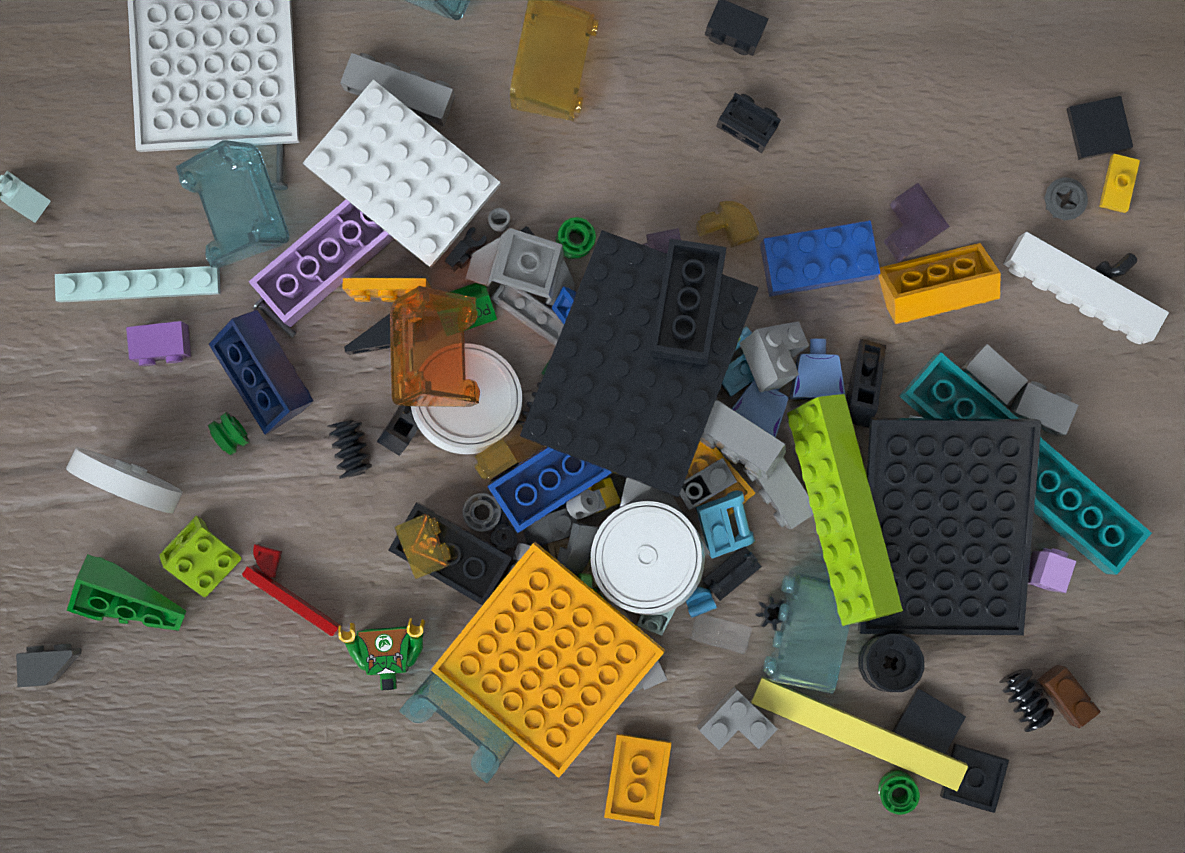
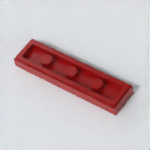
(291, 600)

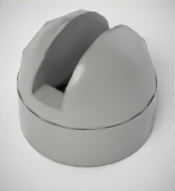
(498, 216)

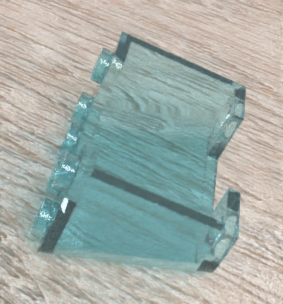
(810, 636)

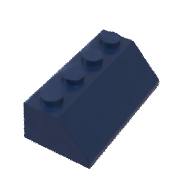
(260, 371)

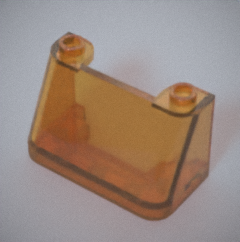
(430, 349)

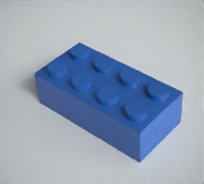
(819, 258)
(542, 485)

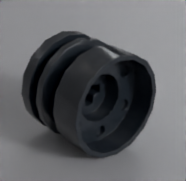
(906, 663)

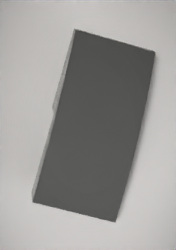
(578, 552)

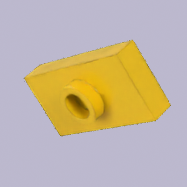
(1119, 183)

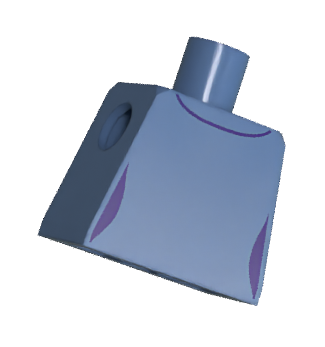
(818, 373)
(762, 408)

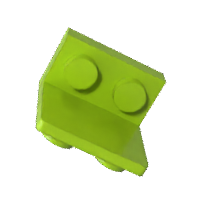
(199, 557)

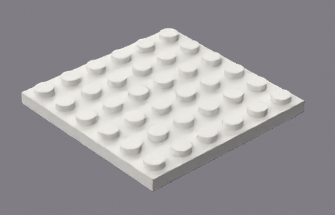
(212, 73)

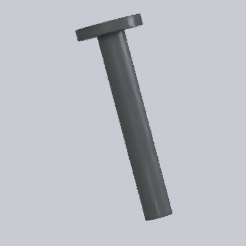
(279, 185)
(259, 304)

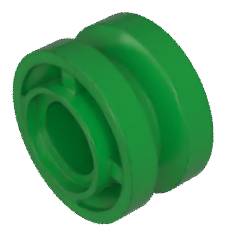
(584, 230)
(228, 433)
(904, 803)

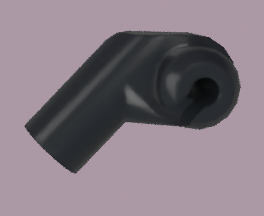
(1119, 268)

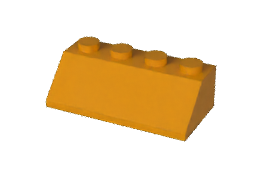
(939, 283)

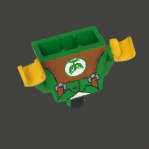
(385, 650)

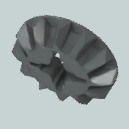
(1077, 197)

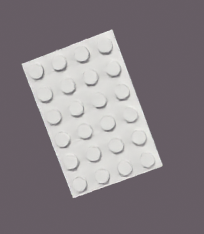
(402, 173)

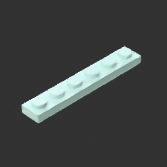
(137, 284)

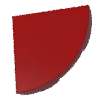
(267, 559)

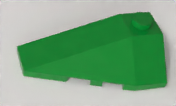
(112, 592)

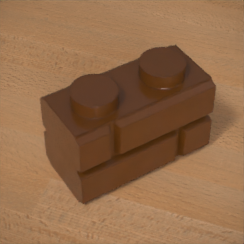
(1068, 696)

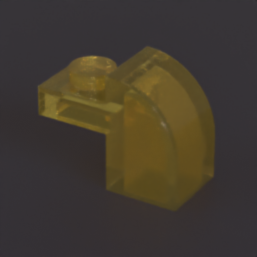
(735, 220)

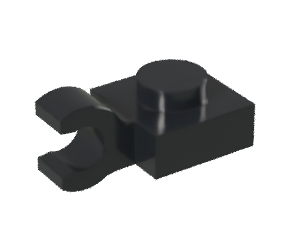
(460, 254)

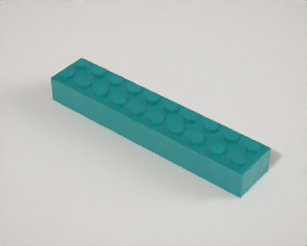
(1063, 493)

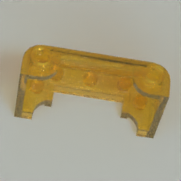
(551, 59)

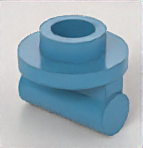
(700, 602)

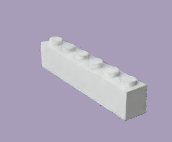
(1085, 288)

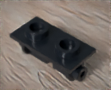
(732, 573)

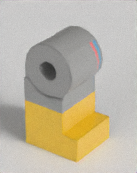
(594, 500)

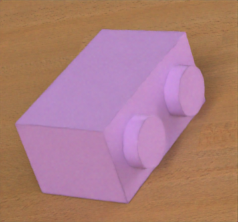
(1051, 570)

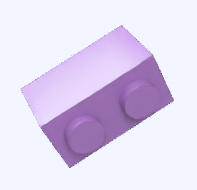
(158, 342)

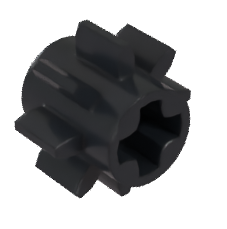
(764, 614)

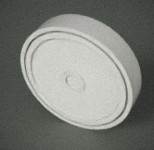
(482, 425)
(124, 480)
(647, 558)

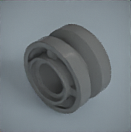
(469, 512)

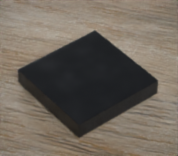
(1099, 127)
(929, 722)
(982, 779)

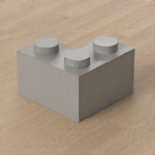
(771, 354)
(736, 714)

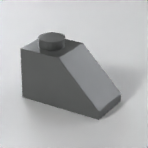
(550, 528)

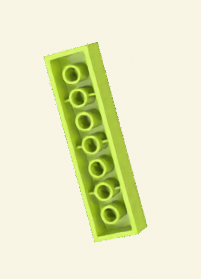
(843, 510)

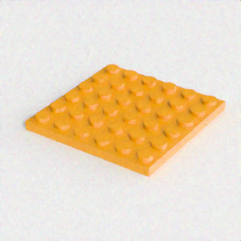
(547, 659)

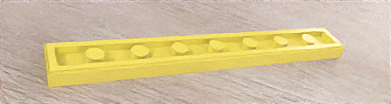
(859, 733)

